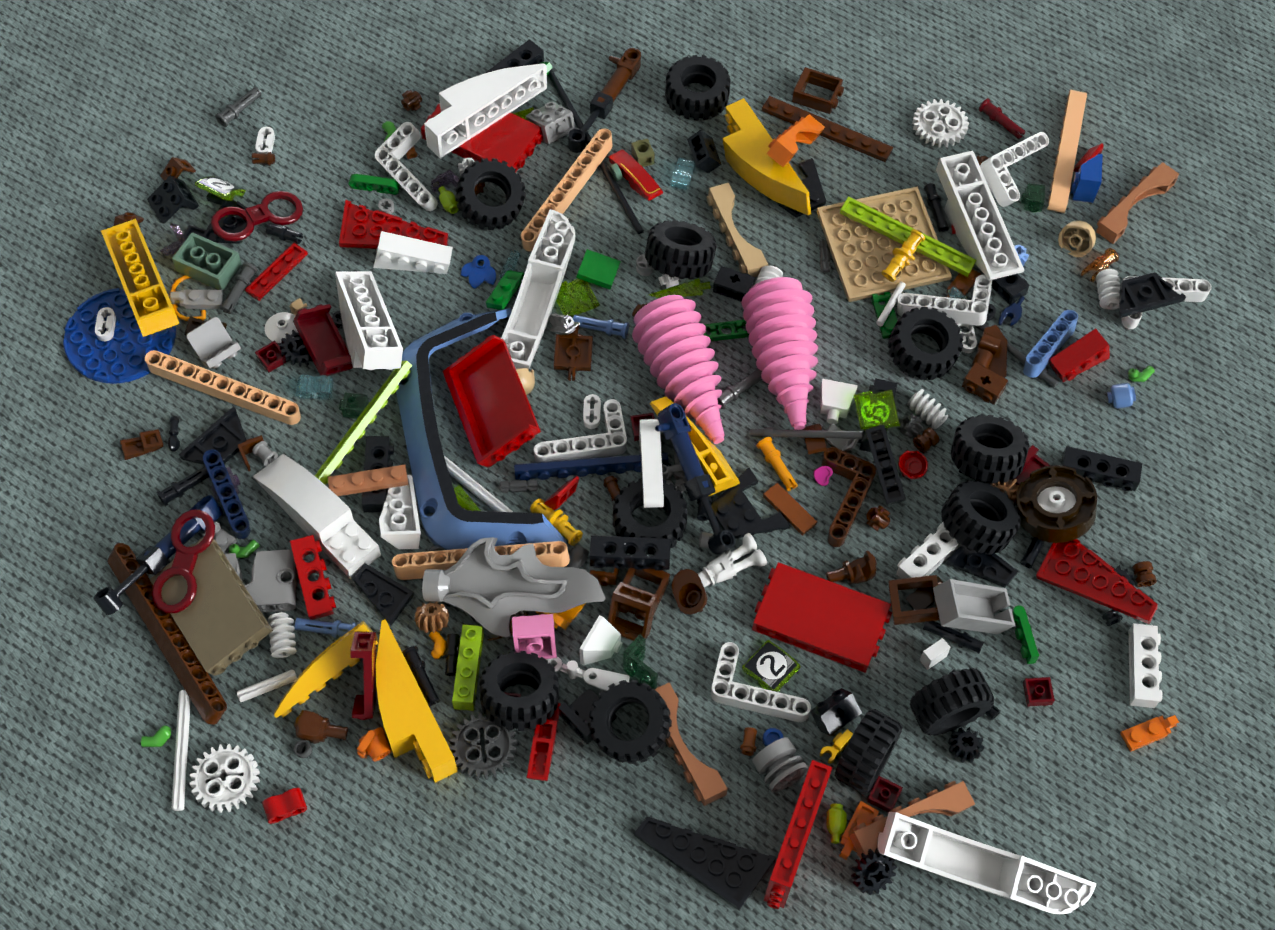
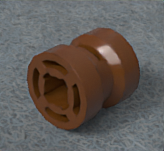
(926, 440)
(1144, 574)

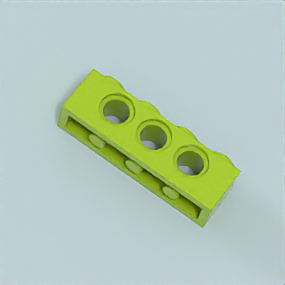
(468, 667)

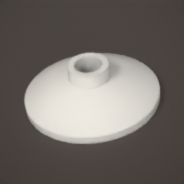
(275, 331)

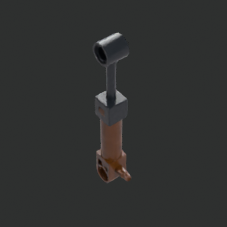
(603, 101)

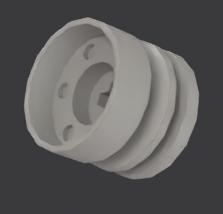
(779, 764)

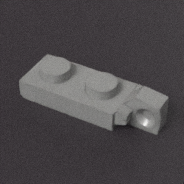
(198, 299)

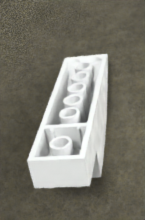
(481, 102)
(976, 216)
(367, 323)
(319, 514)

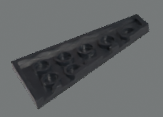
(715, 863)

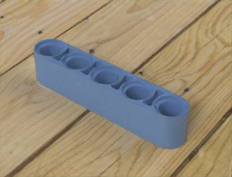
(1050, 343)

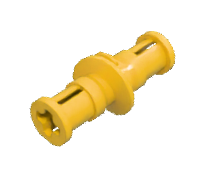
(903, 254)
(558, 520)

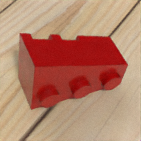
(1080, 356)

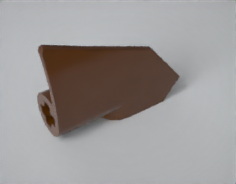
(992, 351)

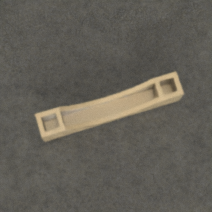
(749, 257)

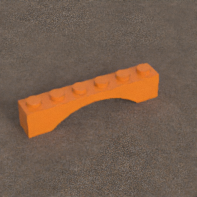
(785, 147)

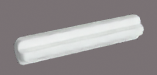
(266, 685)

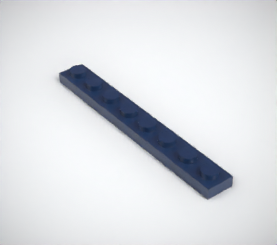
(581, 467)

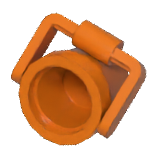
(374, 744)

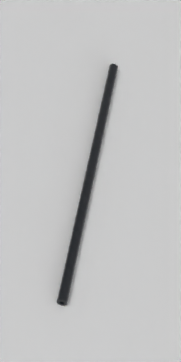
(603, 166)

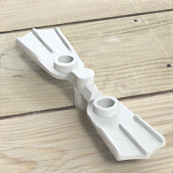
(603, 677)

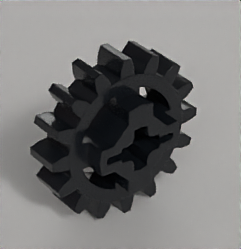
(294, 349)
(873, 872)

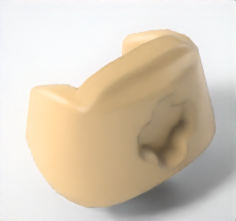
(297, 305)

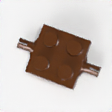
(573, 353)

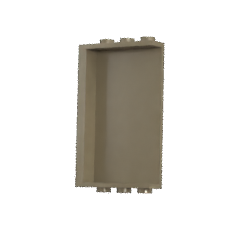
(222, 617)

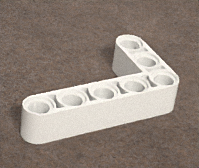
(394, 154)
(996, 169)
(1194, 289)
(961, 310)
(589, 443)
(651, 463)
(752, 693)

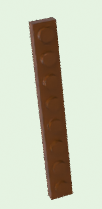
(831, 131)

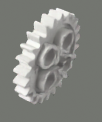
(940, 123)
(226, 795)

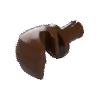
(856, 571)
(317, 728)

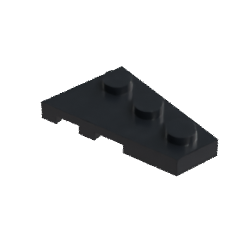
(383, 592)

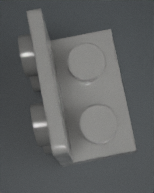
(553, 120)

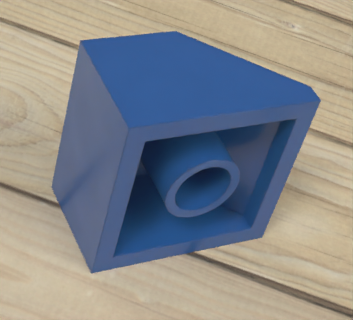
(1087, 180)

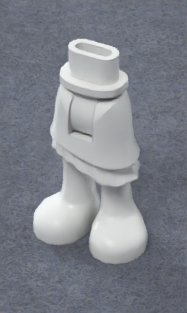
(723, 568)

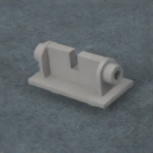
(562, 323)

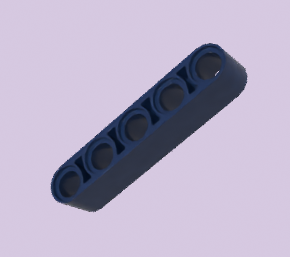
(226, 485)

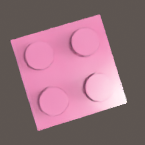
(535, 635)

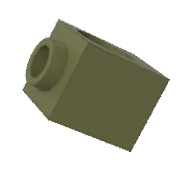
(643, 152)

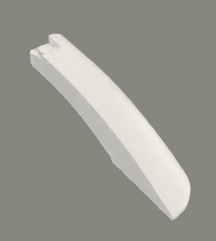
(539, 289)
(982, 866)

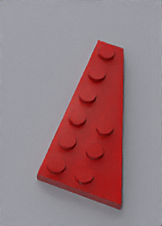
(363, 228)
(1087, 575)

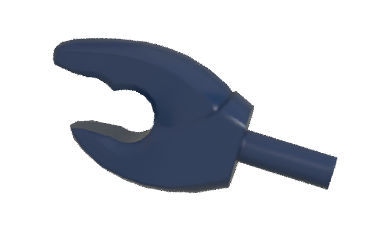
(1013, 310)

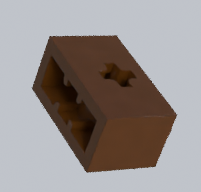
(984, 383)

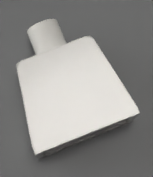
(836, 399)

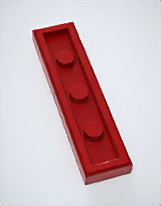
(276, 271)

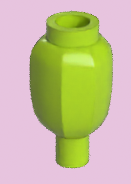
(448, 200)
(836, 822)

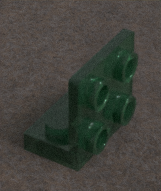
(634, 665)

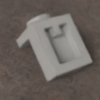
(223, 538)

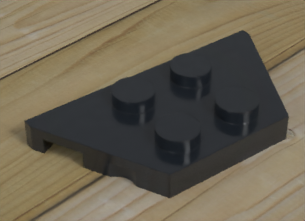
(1146, 294)
(221, 436)

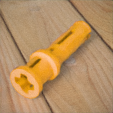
(773, 456)

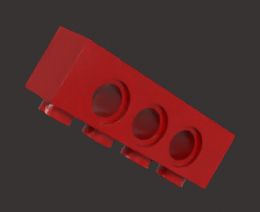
(301, 548)

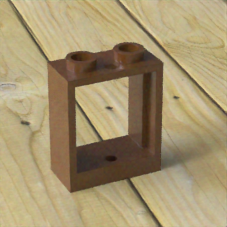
(822, 80)
(658, 577)
(638, 599)
(912, 616)

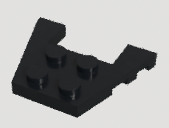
(812, 184)
(228, 223)
(738, 515)

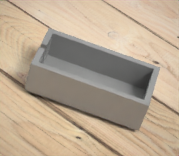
(973, 606)

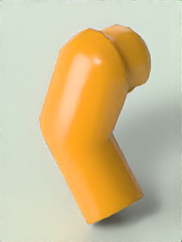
(439, 646)

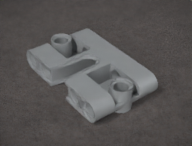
(267, 580)

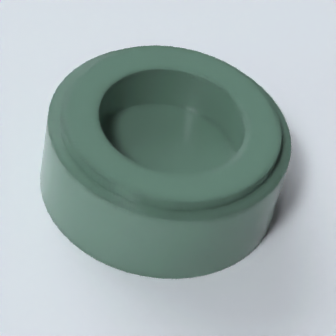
(616, 172)

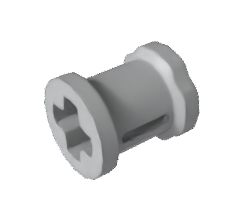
(264, 453)

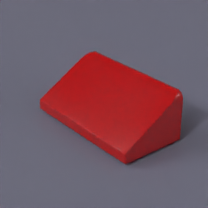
(1092, 152)
(562, 494)

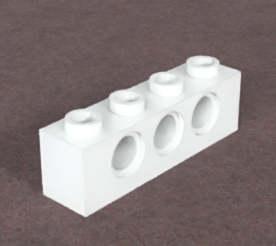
(929, 562)
(1139, 694)

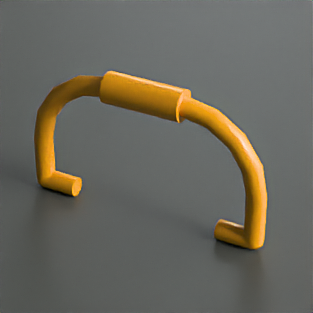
(173, 289)

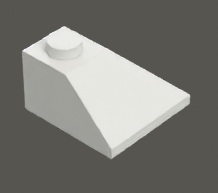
(600, 642)

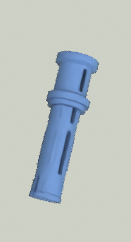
(609, 326)
(337, 627)

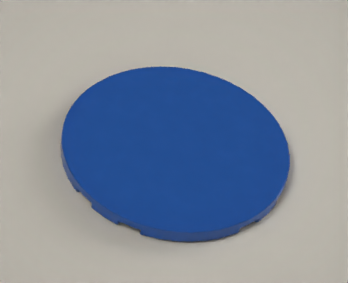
(122, 356)

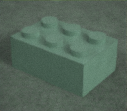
(207, 261)

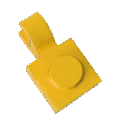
(840, 742)

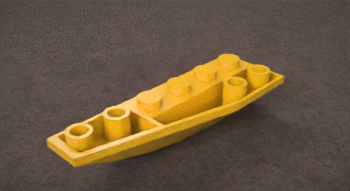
(708, 454)
(324, 667)

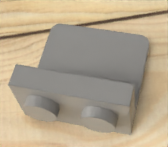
(212, 343)

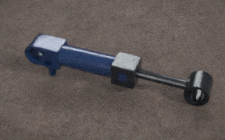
(698, 485)
(156, 557)

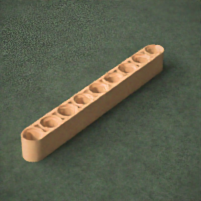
(1067, 151)
(569, 185)
(228, 394)
(413, 565)

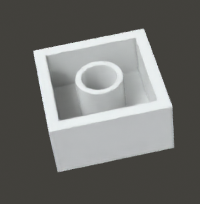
(935, 653)

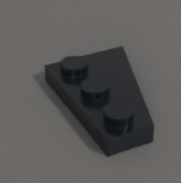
(985, 566)

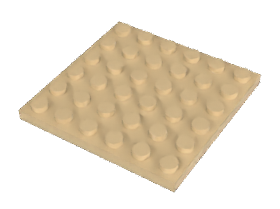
(864, 253)

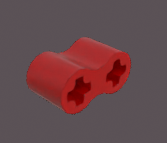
(284, 805)

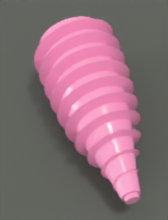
(782, 341)
(679, 358)

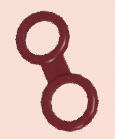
(256, 215)
(184, 561)

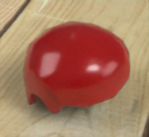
(913, 464)

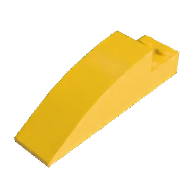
(747, 155)
(140, 277)
(406, 713)

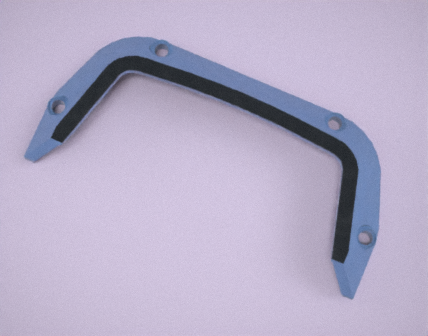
(451, 524)

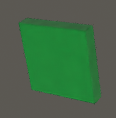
(598, 269)

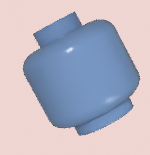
(1121, 395)

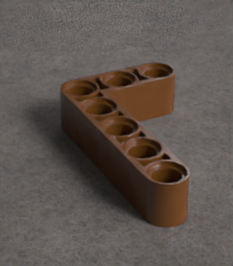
(853, 496)

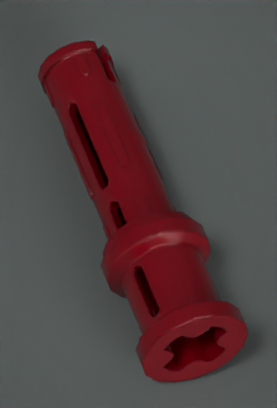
(995, 114)

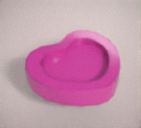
(822, 475)

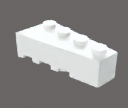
(411, 254)

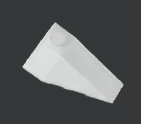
(400, 518)

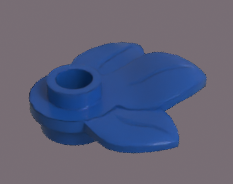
(477, 273)

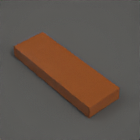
(790, 509)

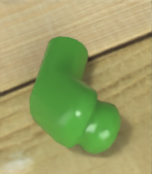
(389, 128)
(1136, 376)
(244, 552)
(158, 739)

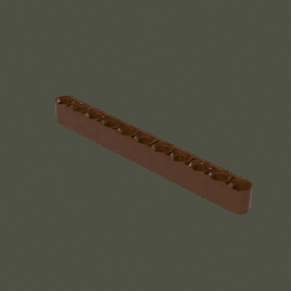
(169, 638)

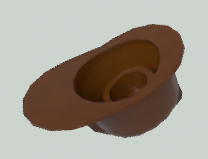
(689, 592)

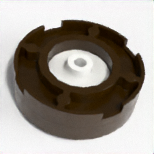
(1056, 504)

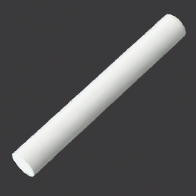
(888, 308)

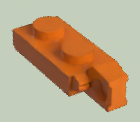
(1148, 732)
(862, 814)

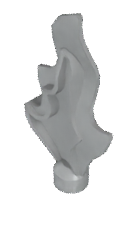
(499, 586)

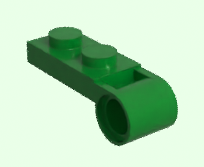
(505, 290)

